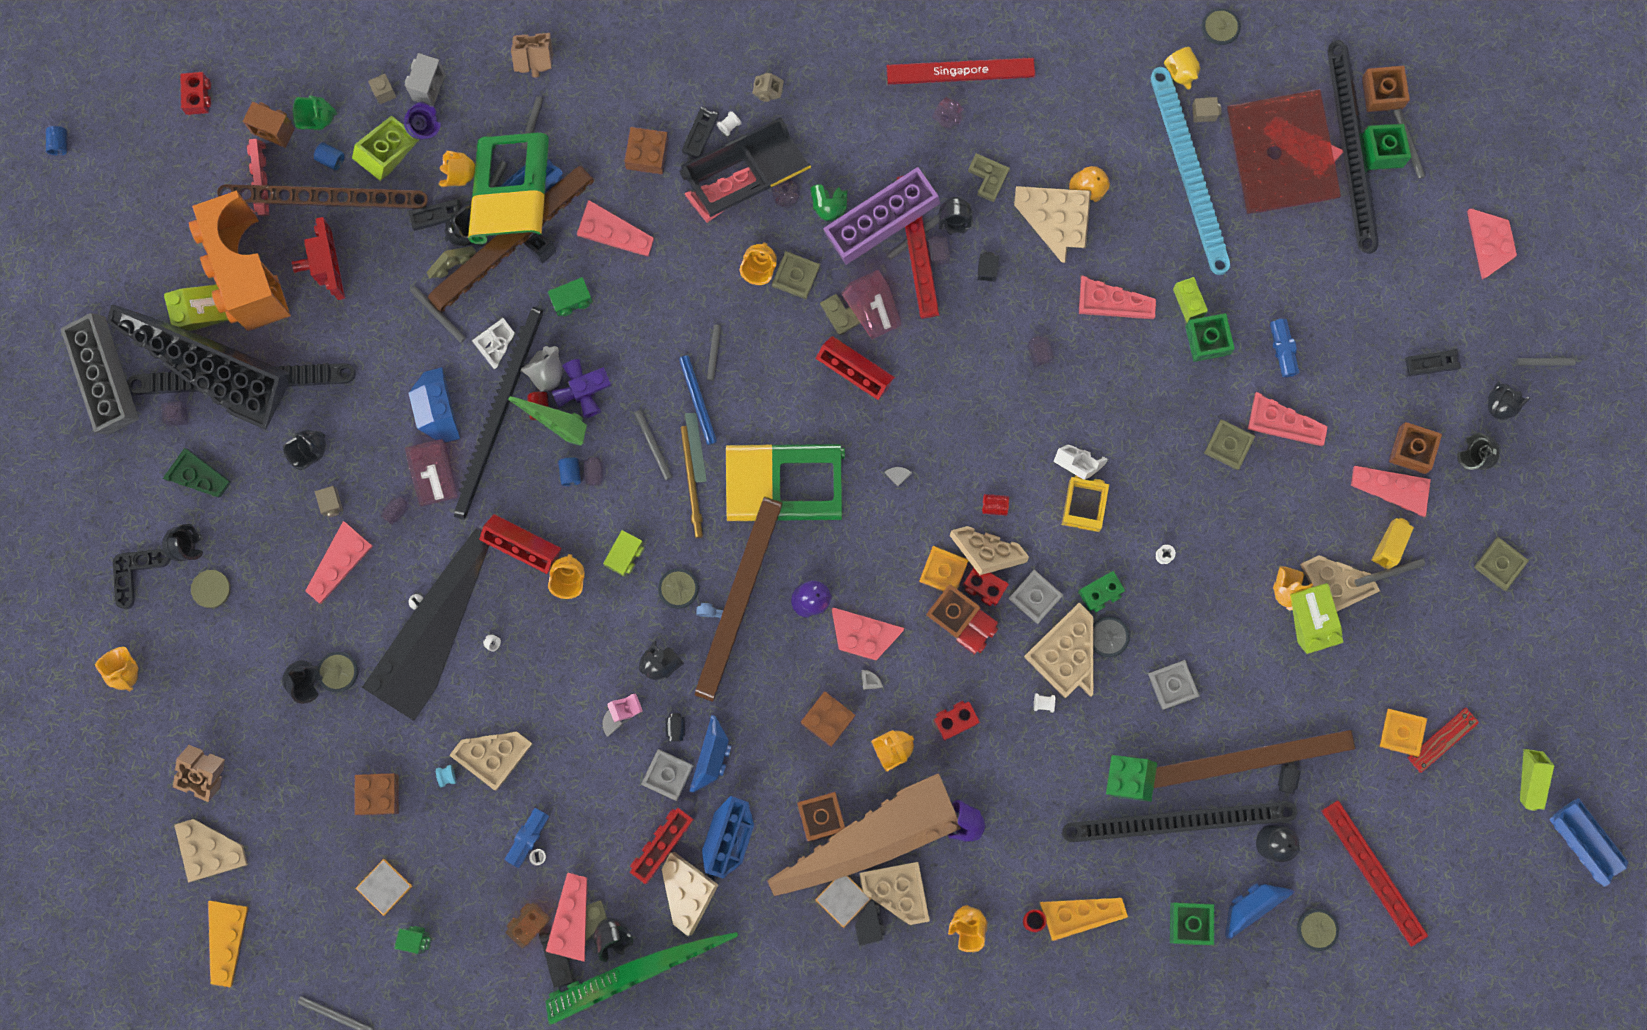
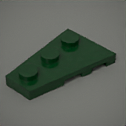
(196, 474)

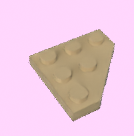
(987, 554)
(1340, 580)
(492, 756)
(207, 851)
(898, 891)
(687, 892)

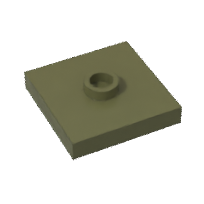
(796, 275)
(1229, 444)
(1501, 563)

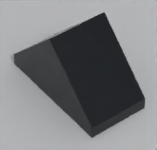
(540, 247)

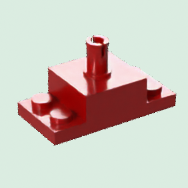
(322, 259)

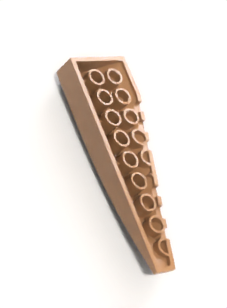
(899, 826)

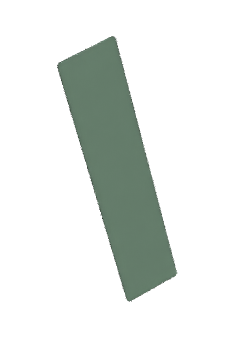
(695, 447)

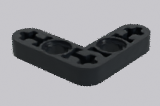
(130, 566)

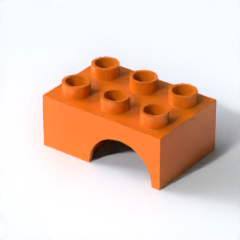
(245, 285)

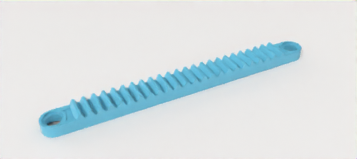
(1190, 171)

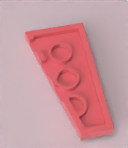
(609, 229)
(1400, 489)

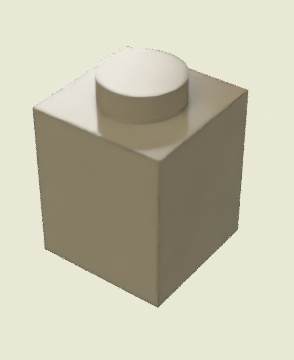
(382, 89)
(1206, 109)
(329, 501)

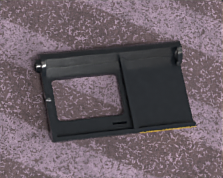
(766, 151)

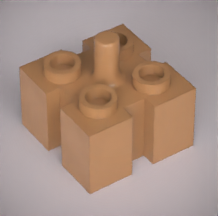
(532, 53)
(198, 773)

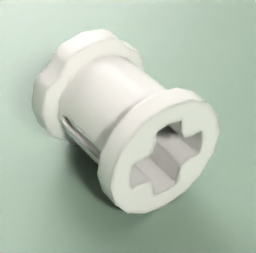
(729, 123)
(1171, 555)
(1044, 702)

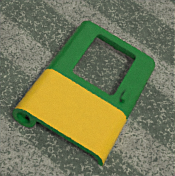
(508, 207)
(755, 473)

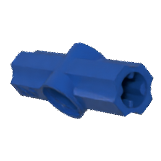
(1285, 348)
(526, 837)

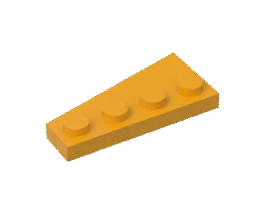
(1076, 916)
(225, 940)

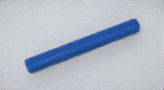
(697, 400)

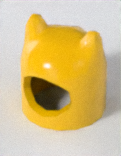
(1183, 66)

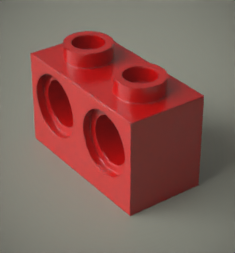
(191, 94)
(988, 580)
(957, 724)

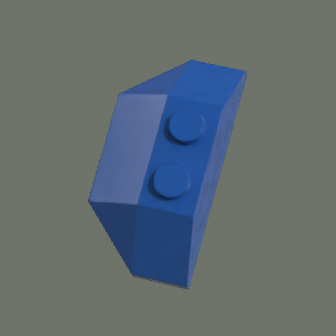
(433, 406)
(712, 756)
(727, 837)
(1253, 906)

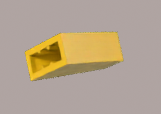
(1393, 543)

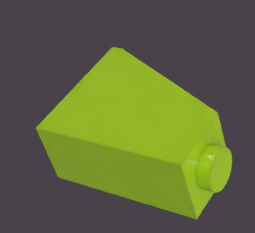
(1535, 779)

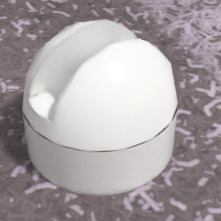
(419, 598)
(487, 643)
(541, 855)

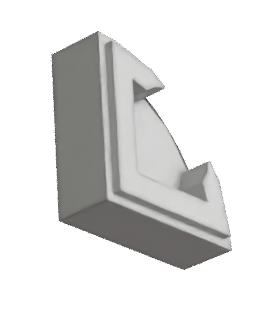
(898, 474)
(870, 680)
(609, 725)

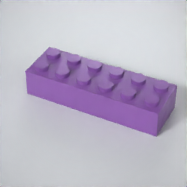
(882, 215)

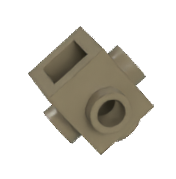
(767, 87)

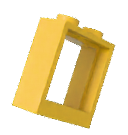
(1084, 523)

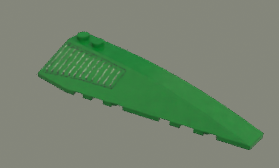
(623, 977)

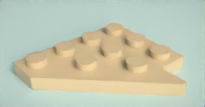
(1056, 215)
(1067, 653)

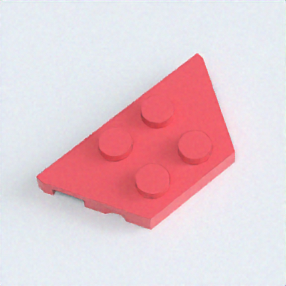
(1491, 240)
(863, 635)

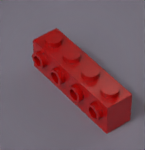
(855, 367)
(519, 543)
(662, 845)

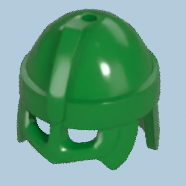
(312, 113)
(829, 208)

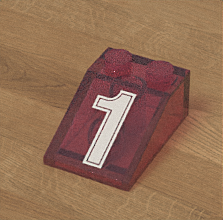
(872, 304)
(431, 472)

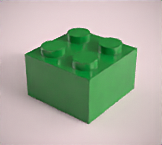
(1386, 146)
(1209, 337)
(1131, 778)
(1192, 923)

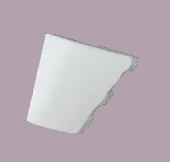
(499, 336)
(1078, 461)

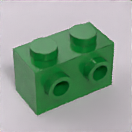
(570, 297)
(1101, 591)
(413, 940)

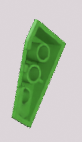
(563, 424)

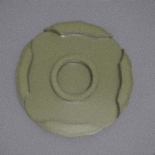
(210, 589)

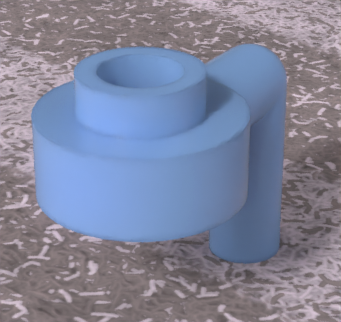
(707, 610)

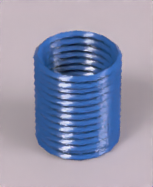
(56, 139)
(328, 156)
(569, 471)

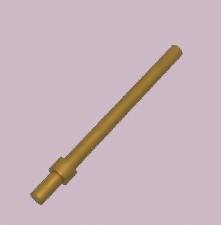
(696, 517)

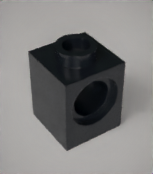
(988, 267)

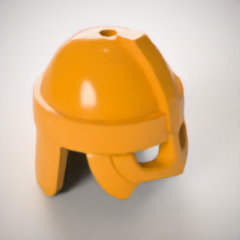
(459, 169)
(1087, 181)
(758, 264)
(566, 577)
(1287, 583)
(118, 669)
(893, 748)
(971, 928)

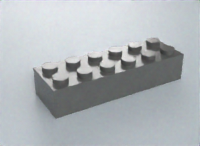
(99, 374)

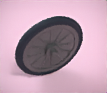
(1110, 636)

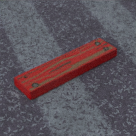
(1443, 739)

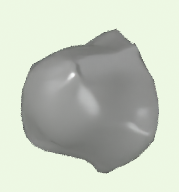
(545, 372)

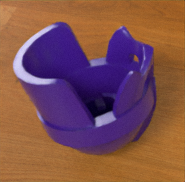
(424, 115)
(805, 600)
(970, 821)

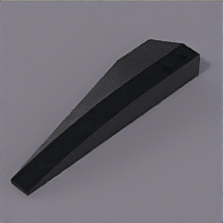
(231, 378)
(418, 654)

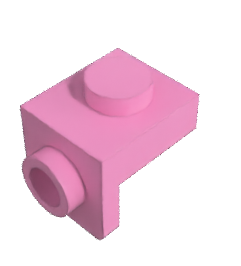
(625, 708)

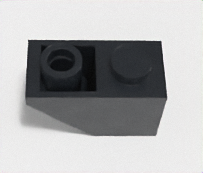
(868, 926)

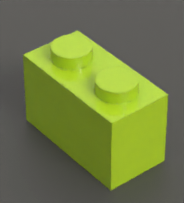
(1190, 299)
(624, 553)

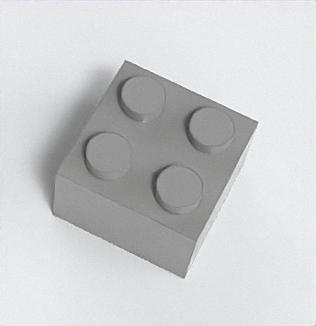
(425, 79)

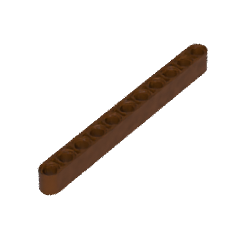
(314, 192)
(505, 244)
(738, 599)
(1254, 758)

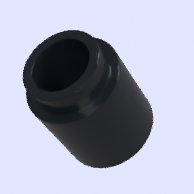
(675, 727)
(1289, 779)

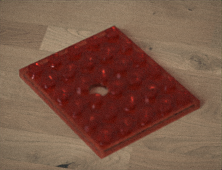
(1301, 132)

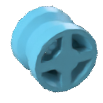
(445, 776)

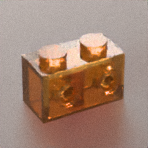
(528, 924)

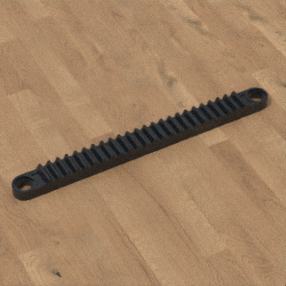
(1353, 147)
(299, 376)
(498, 413)
(1179, 821)

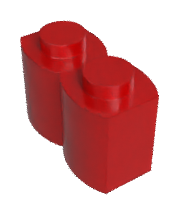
(977, 631)

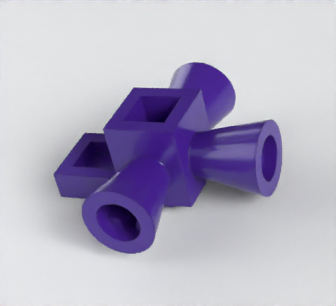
(582, 388)

